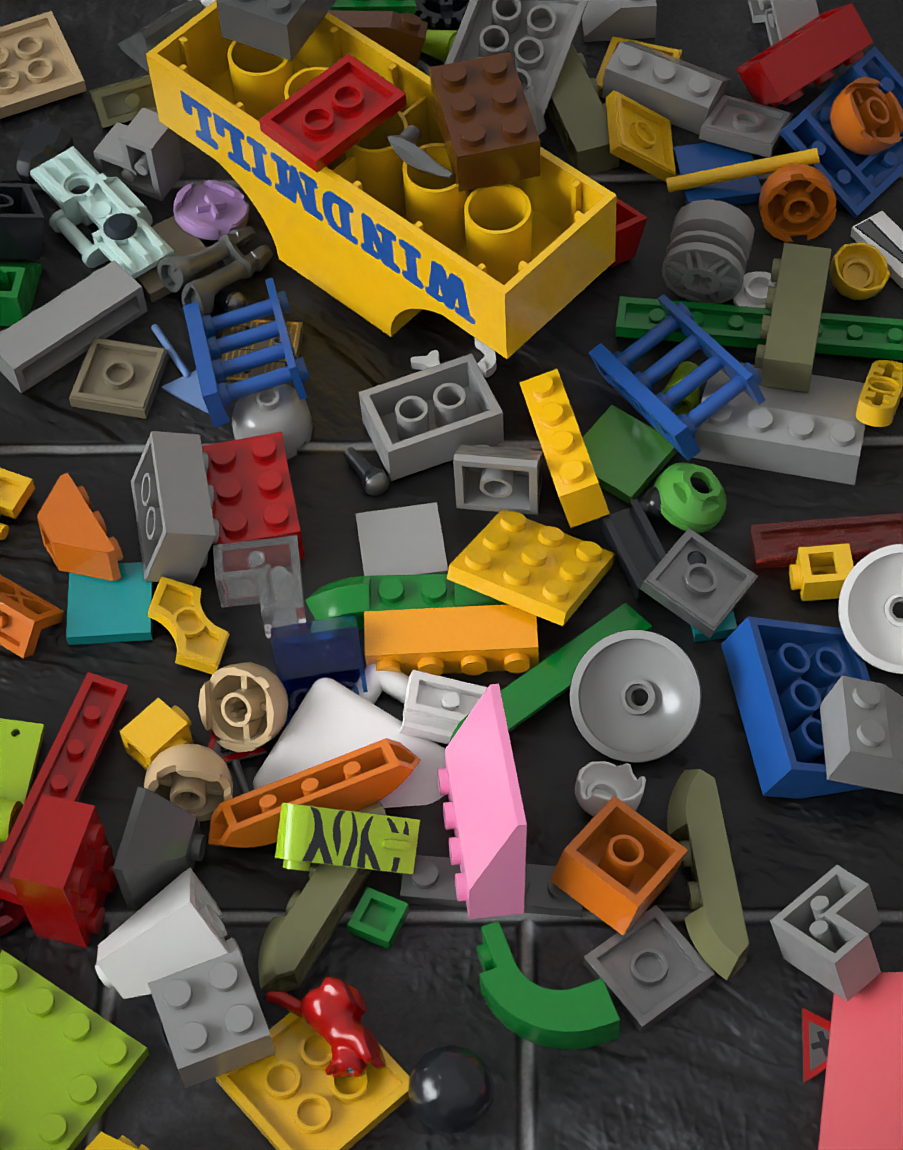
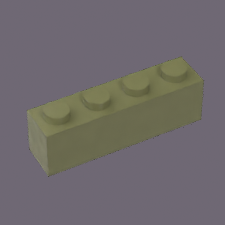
(581, 118)
(795, 317)

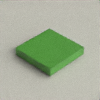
(626, 453)

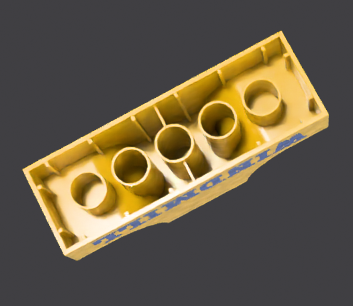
(369, 221)

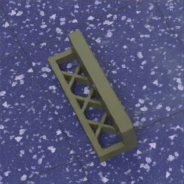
(123, 100)

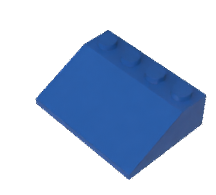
(779, 682)

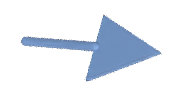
(187, 387)

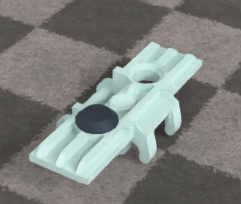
(121, 217)

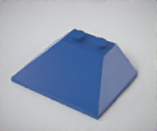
(854, 177)

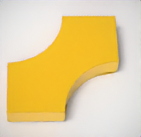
(197, 639)

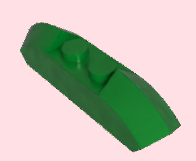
(391, 592)

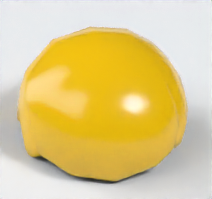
(859, 271)

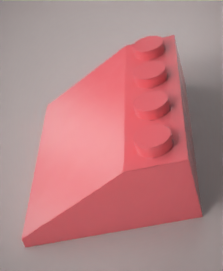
(865, 1069)

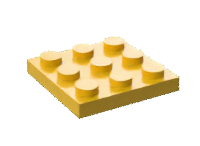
(531, 566)
(303, 1106)

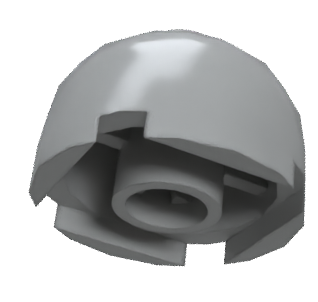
(273, 412)

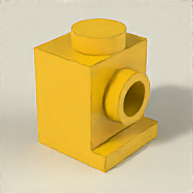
(821, 571)

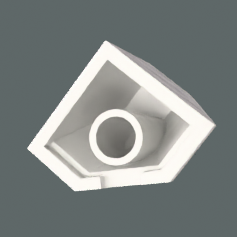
(164, 937)

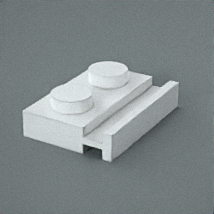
(437, 705)

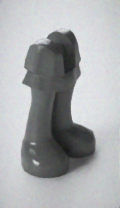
(179, 270)

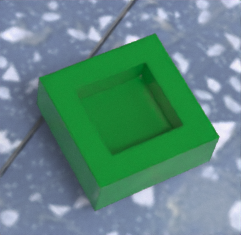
(378, 918)

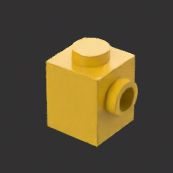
(155, 731)

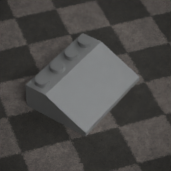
(532, 30)
(789, 432)

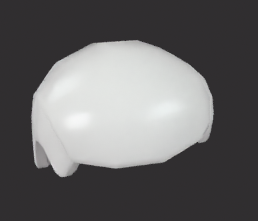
(603, 780)

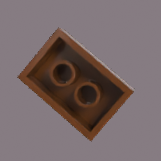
(485, 121)

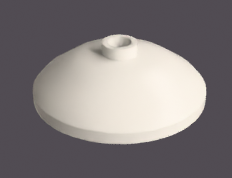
(867, 608)

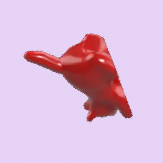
(336, 1015)

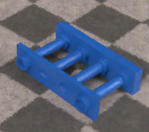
(209, 350)
(659, 408)

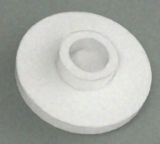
(754, 290)

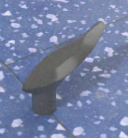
(406, 149)

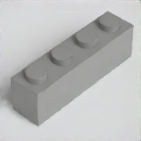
(68, 323)

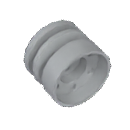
(708, 251)

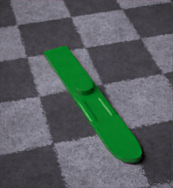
(555, 673)

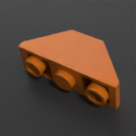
(76, 534)

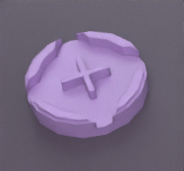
(210, 209)

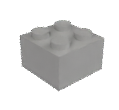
(212, 1018)

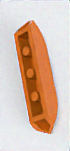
(340, 784)

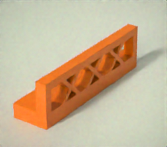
(18, 620)

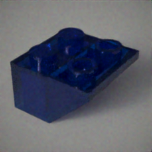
(315, 652)

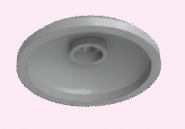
(606, 688)

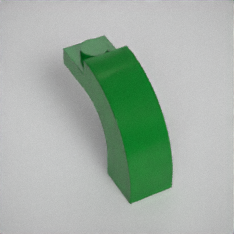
(541, 1015)

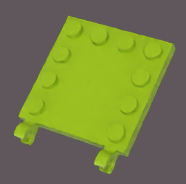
(55, 1062)

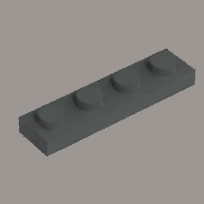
(435, 885)

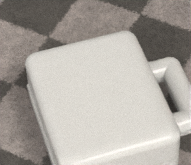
(340, 721)

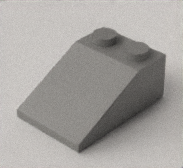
(863, 734)

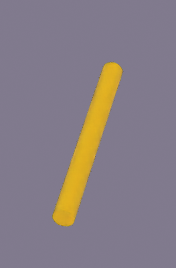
(741, 170)

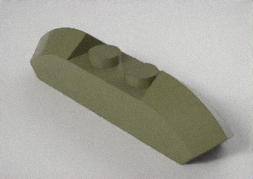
(699, 825)
(297, 939)

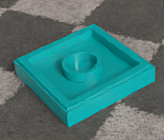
(108, 609)

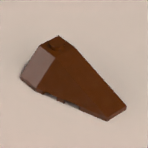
(396, 32)

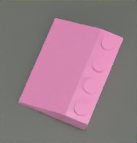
(485, 812)

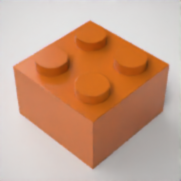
(618, 865)

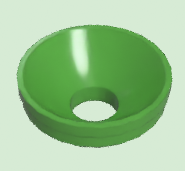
(685, 505)

